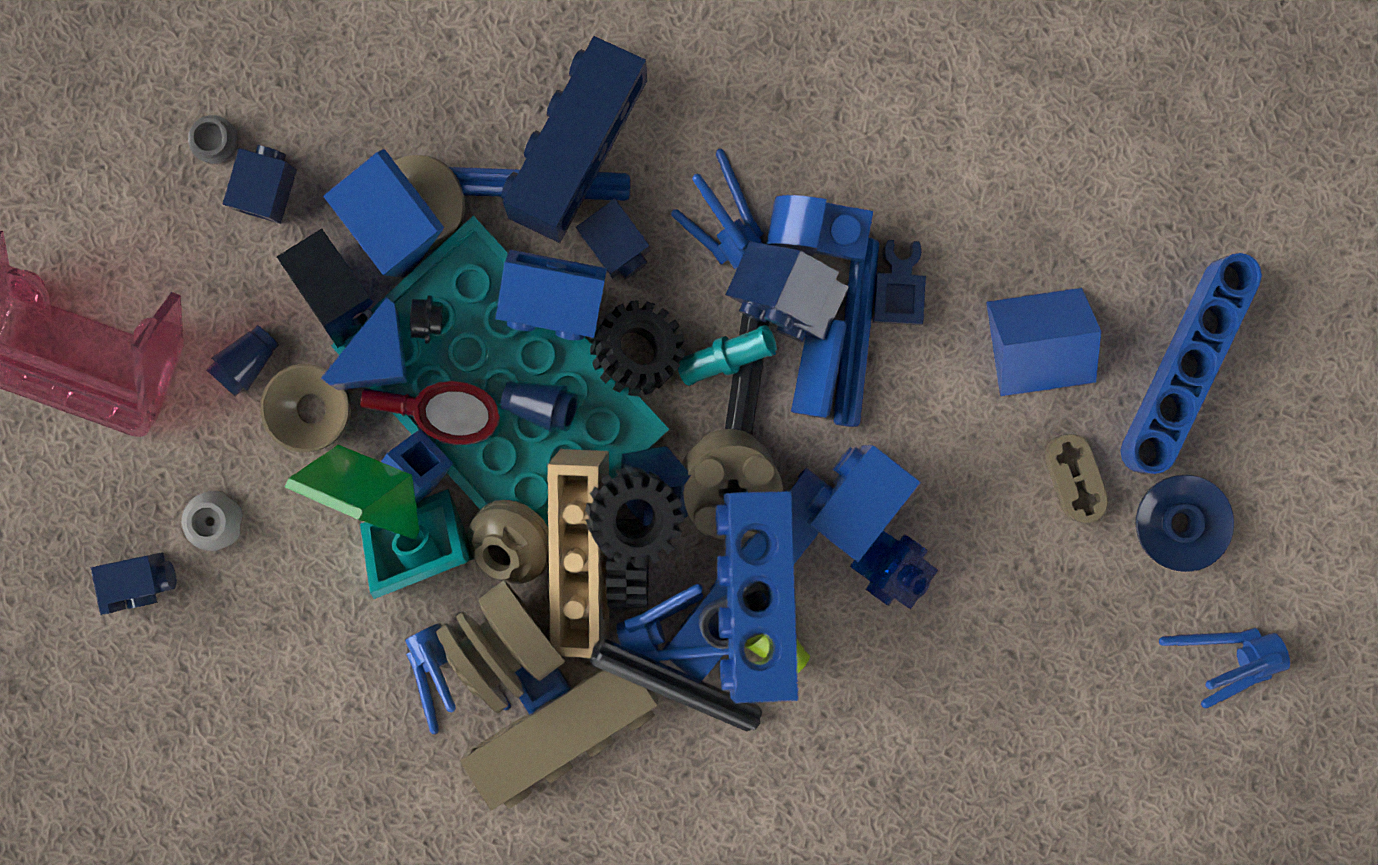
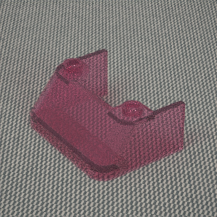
(81, 362)

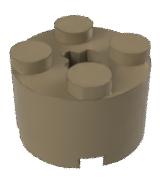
(720, 458)

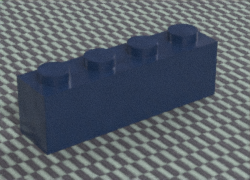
(574, 139)

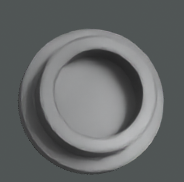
(213, 139)

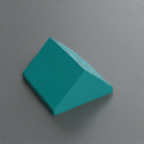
(400, 561)

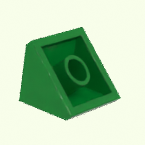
(360, 489)

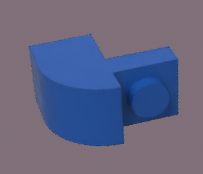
(819, 227)

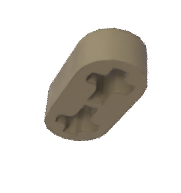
(1087, 475)

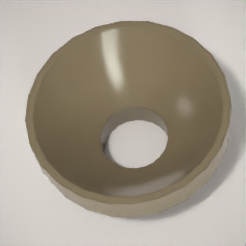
(281, 405)
(518, 532)

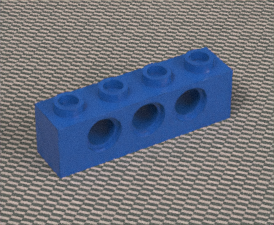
(775, 675)

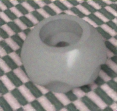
(226, 516)

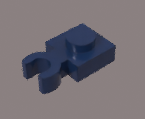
(899, 294)

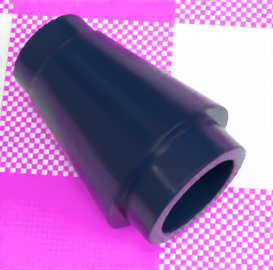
(242, 360)
(541, 404)

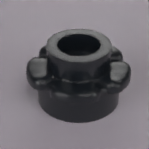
(425, 319)

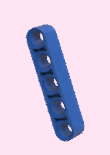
(1209, 353)
(803, 534)

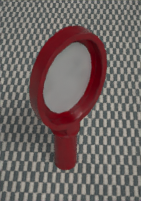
(446, 410)

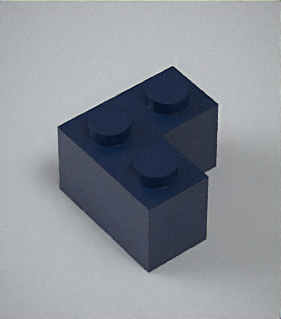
(787, 290)

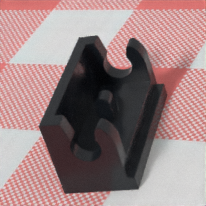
(327, 286)

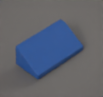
(819, 372)

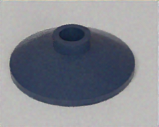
(1208, 526)

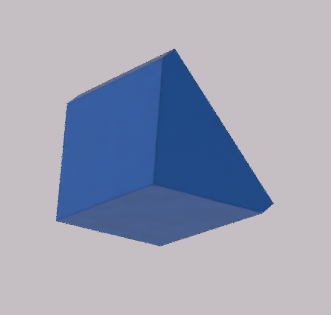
(385, 215)
(1044, 341)
(373, 355)

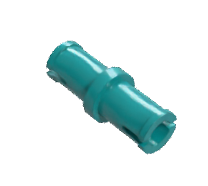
(727, 355)

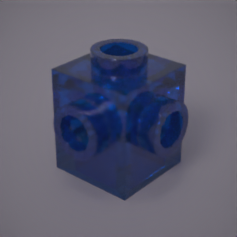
(896, 570)

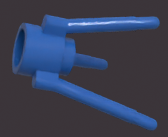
(735, 235)
(645, 631)
(427, 656)
(1257, 659)

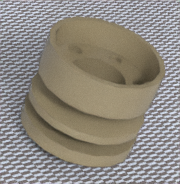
(499, 647)

